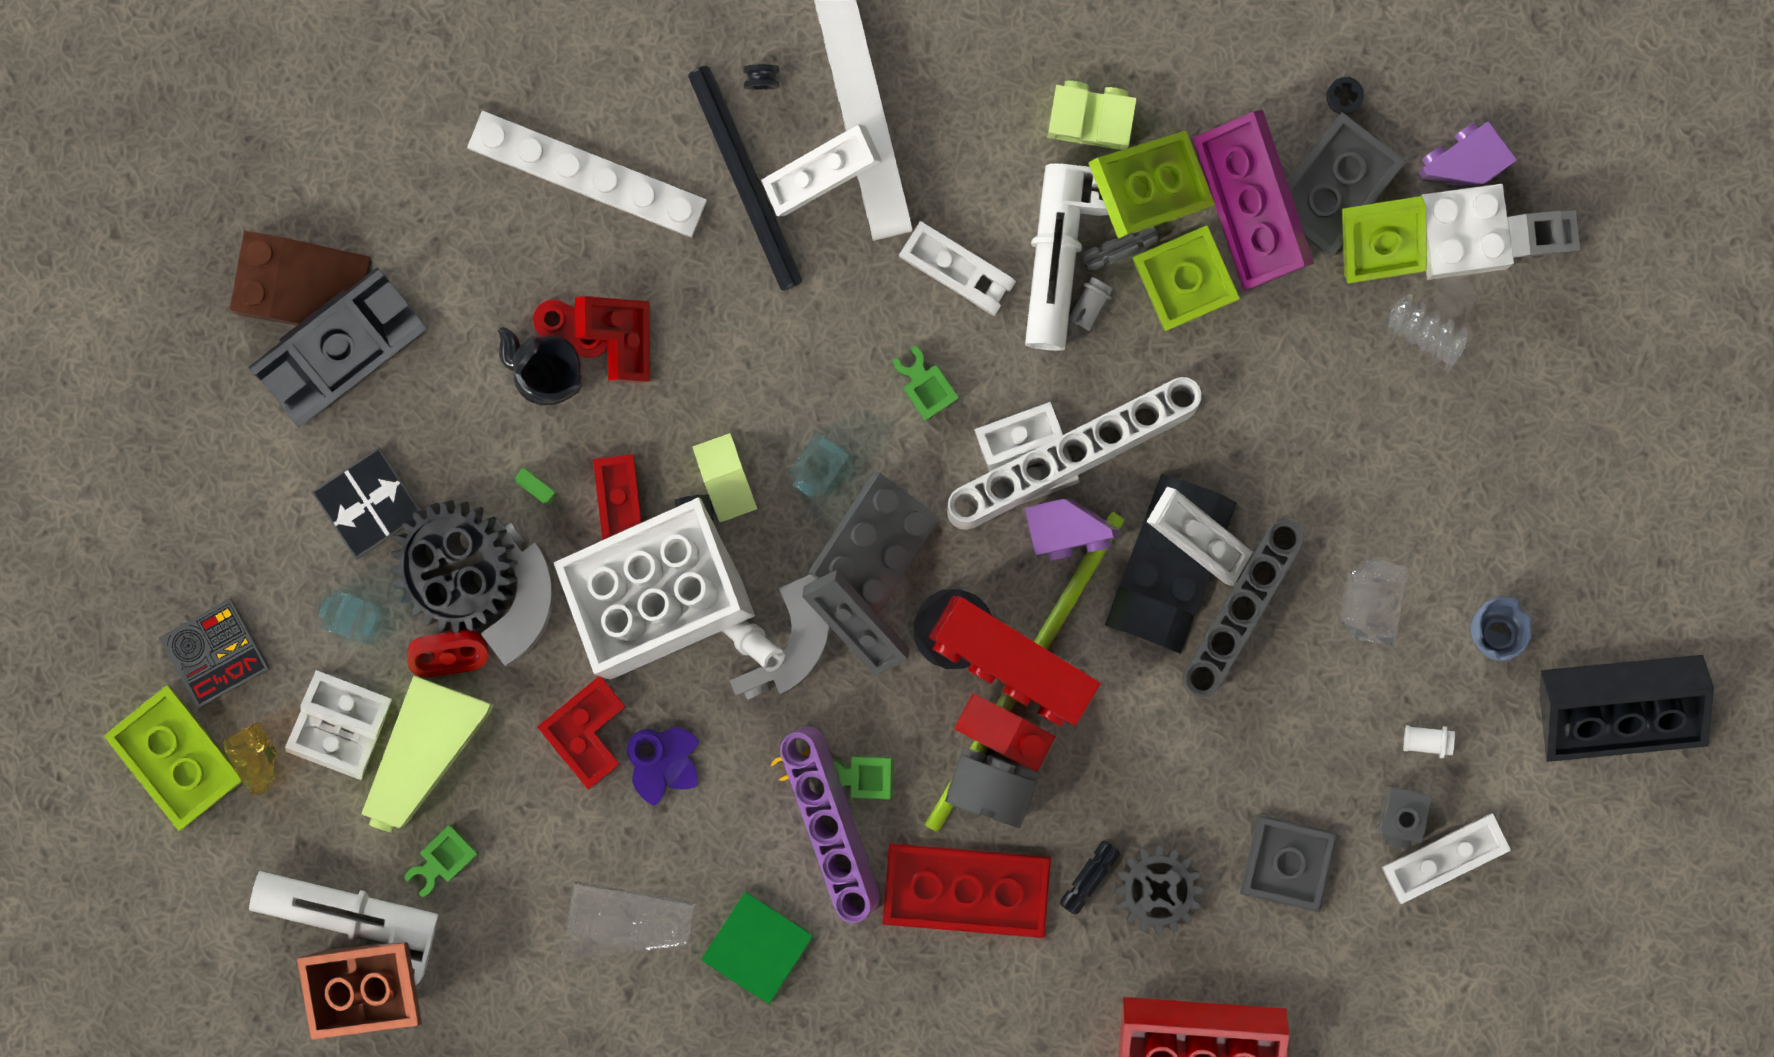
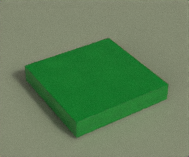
(757, 947)

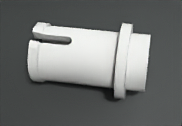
(1429, 740)

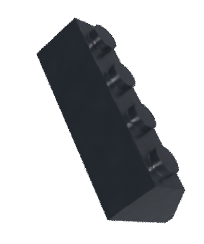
(1626, 707)

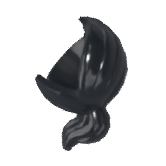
(551, 358)

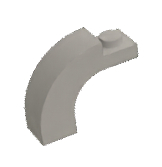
(533, 604)
(803, 650)

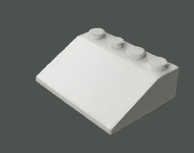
(652, 590)

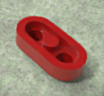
(565, 328)
(447, 654)

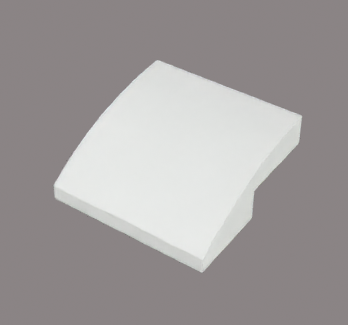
(1017, 436)
(346, 708)

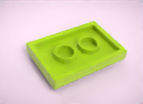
(1151, 184)
(173, 757)

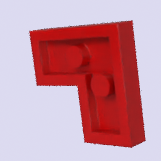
(625, 327)
(574, 727)

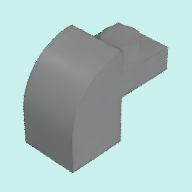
(1543, 233)

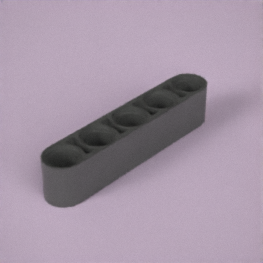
(1257, 594)

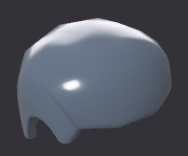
(1497, 645)

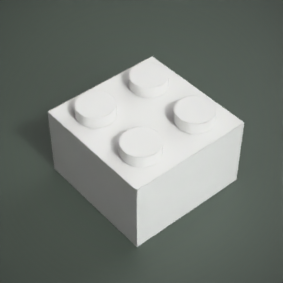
(1467, 232)

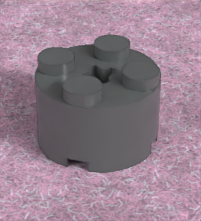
(992, 787)

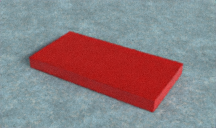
(966, 890)

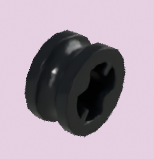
(761, 77)
(1355, 89)

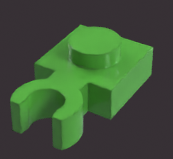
(928, 389)
(868, 776)
(445, 857)

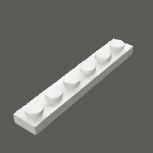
(587, 174)

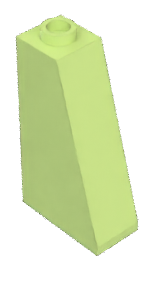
(422, 747)

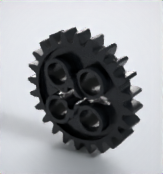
(441, 531)

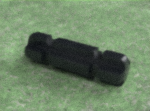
(1089, 877)

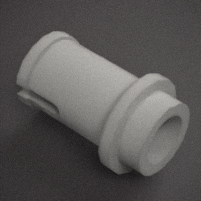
(1090, 303)

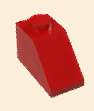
(1004, 732)

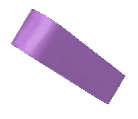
(825, 843)

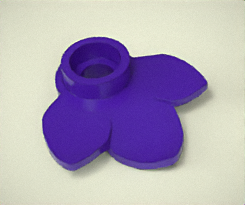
(667, 766)

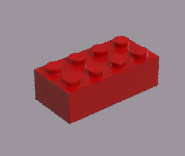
(1014, 660)

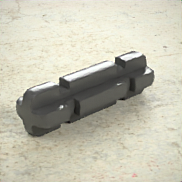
(1118, 249)

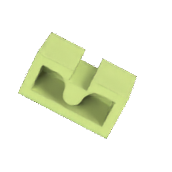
(1091, 117)

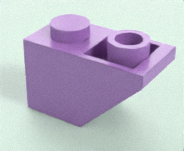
(1470, 162)
(1065, 525)

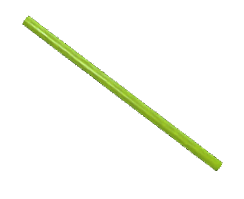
(1044, 639)

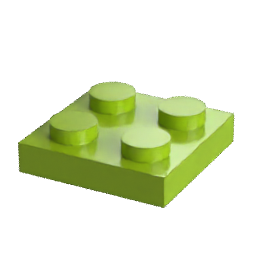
(1384, 239)
(1185, 278)

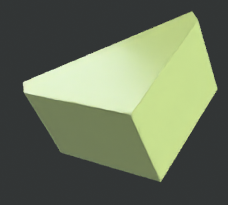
(724, 477)

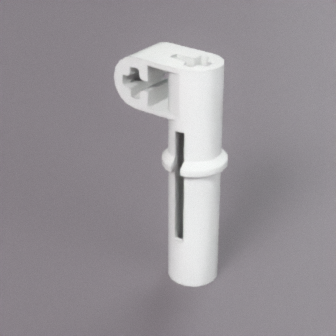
(1060, 200)
(278, 895)

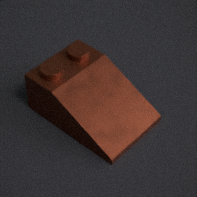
(290, 278)
(359, 989)

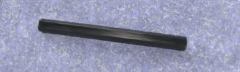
(745, 178)

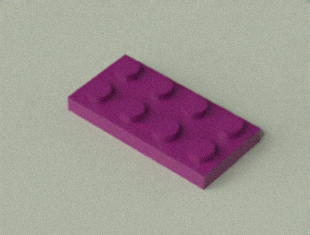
(1253, 200)

